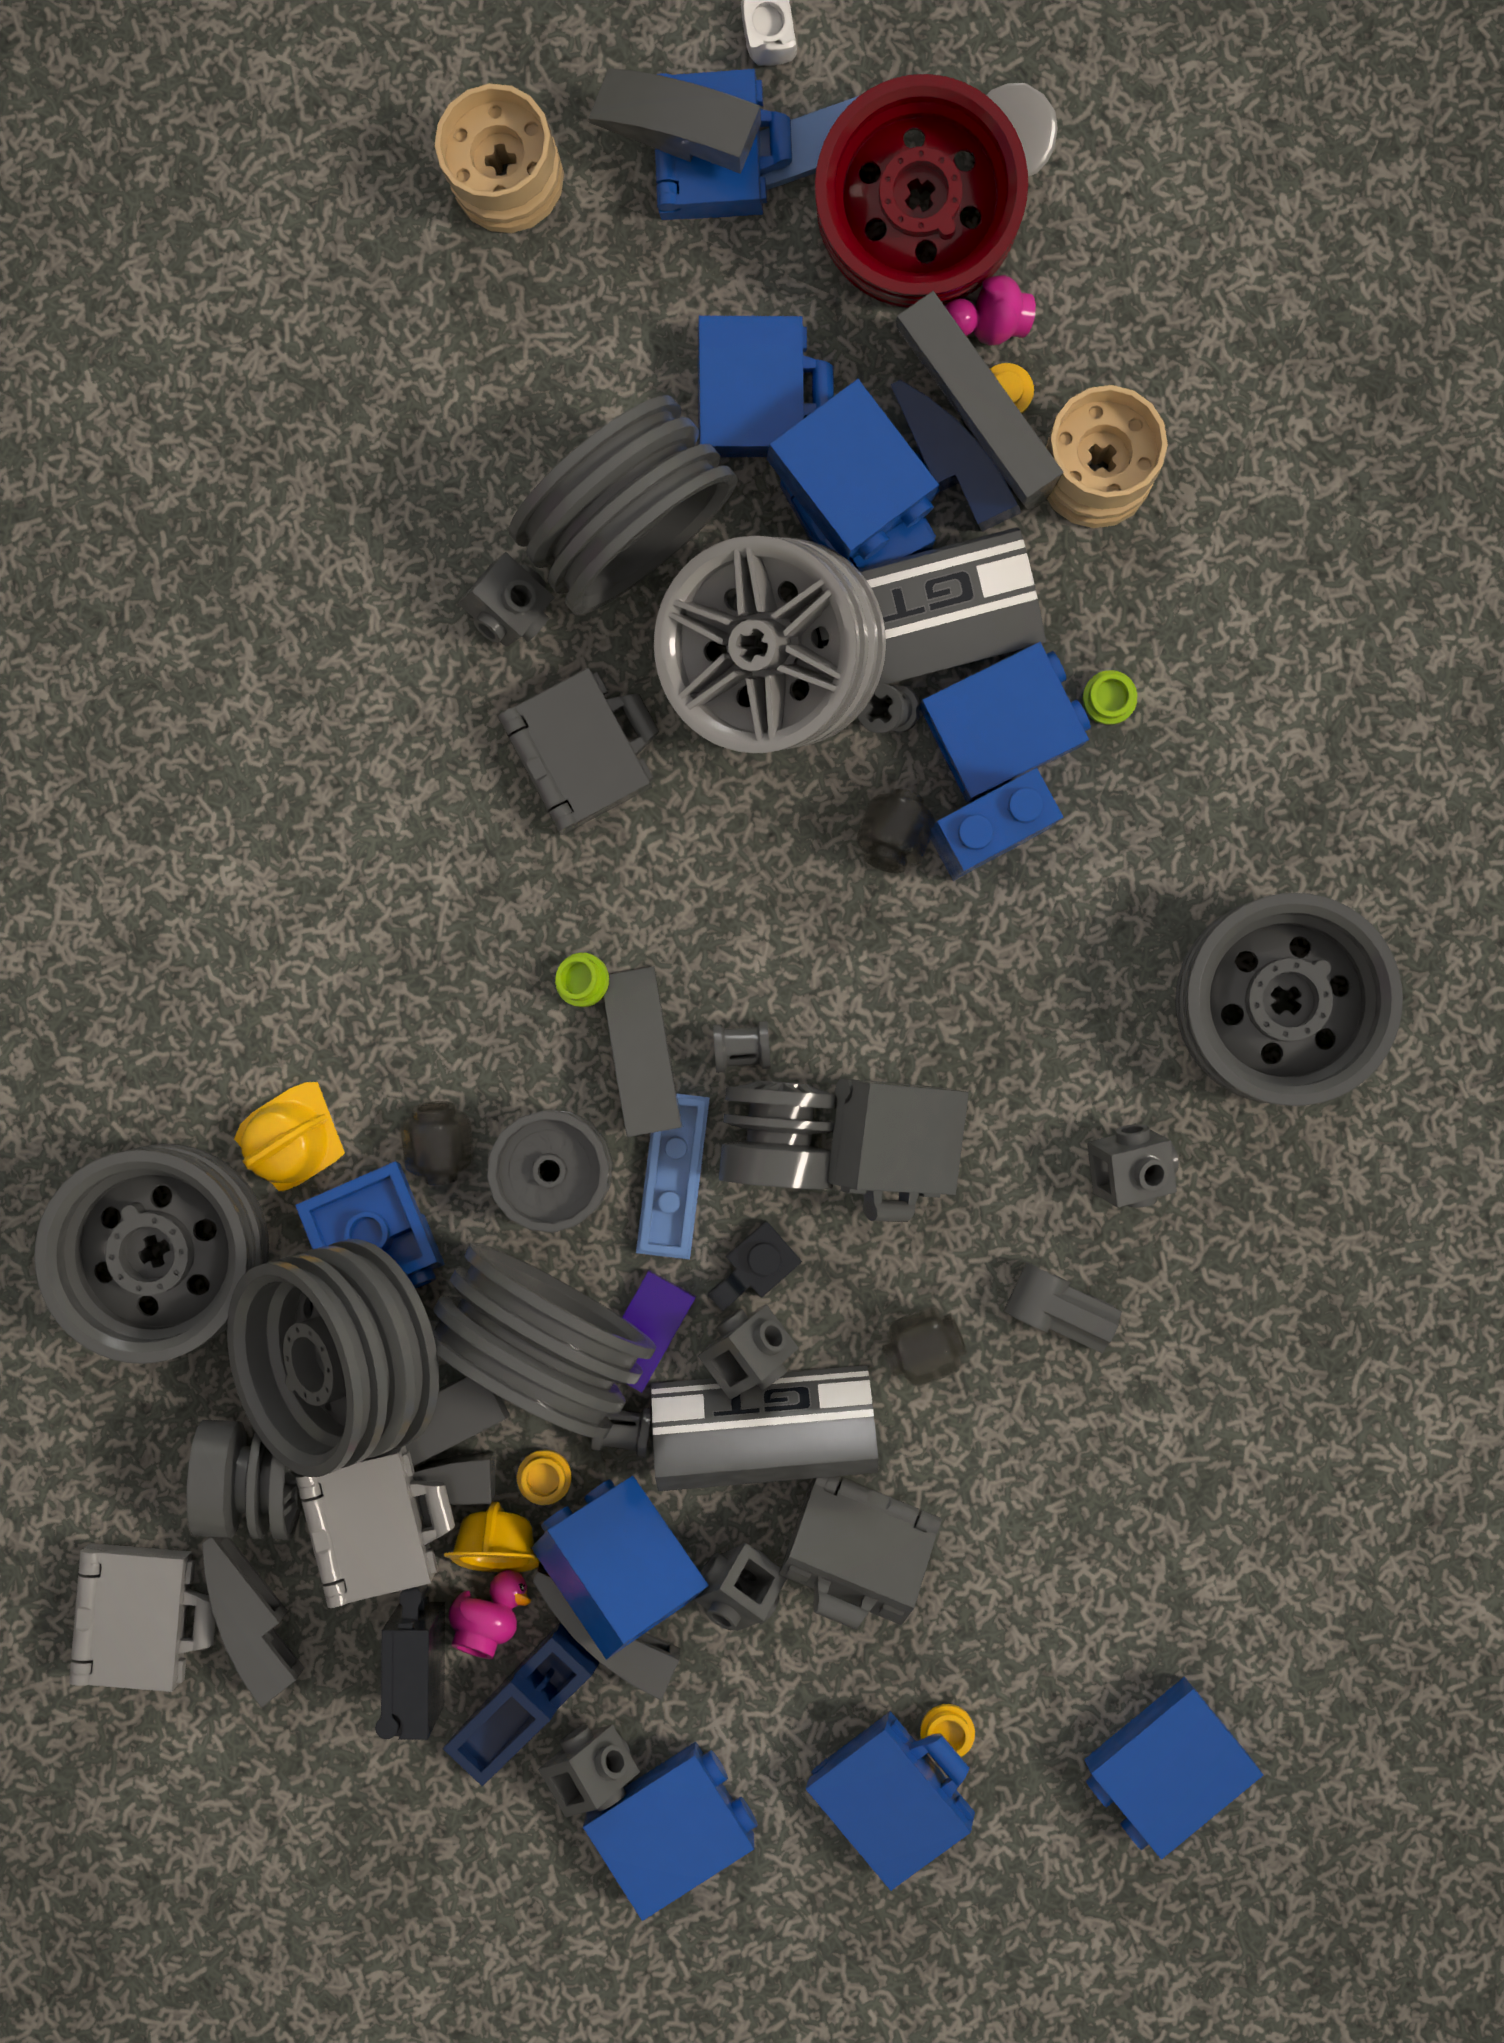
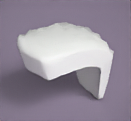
(769, 31)

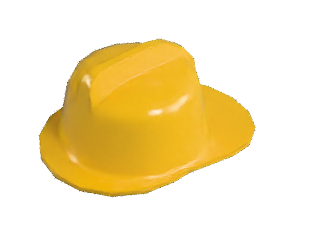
(290, 1137)
(494, 1542)

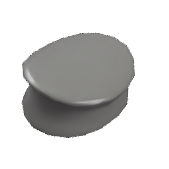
(1032, 119)

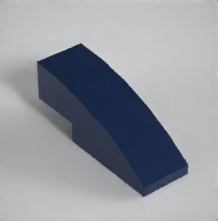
(956, 457)
(521, 1705)

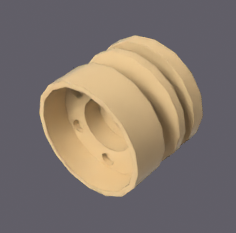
(496, 128)
(1113, 428)

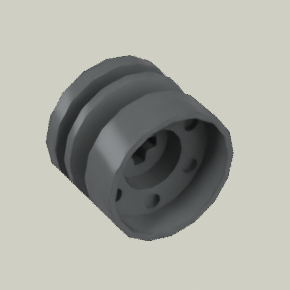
(778, 1136)
(238, 1479)

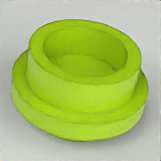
(1109, 697)
(582, 979)

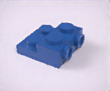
(379, 1211)

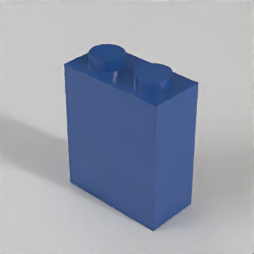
(853, 472)
(1005, 721)
(995, 824)
(617, 1564)
(1170, 1769)
(672, 1830)

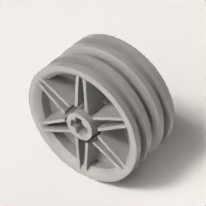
(829, 596)

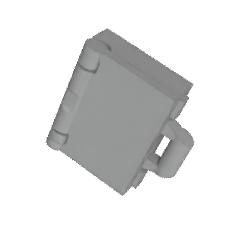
(372, 1527)
(136, 1618)

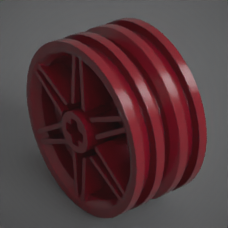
(952, 121)

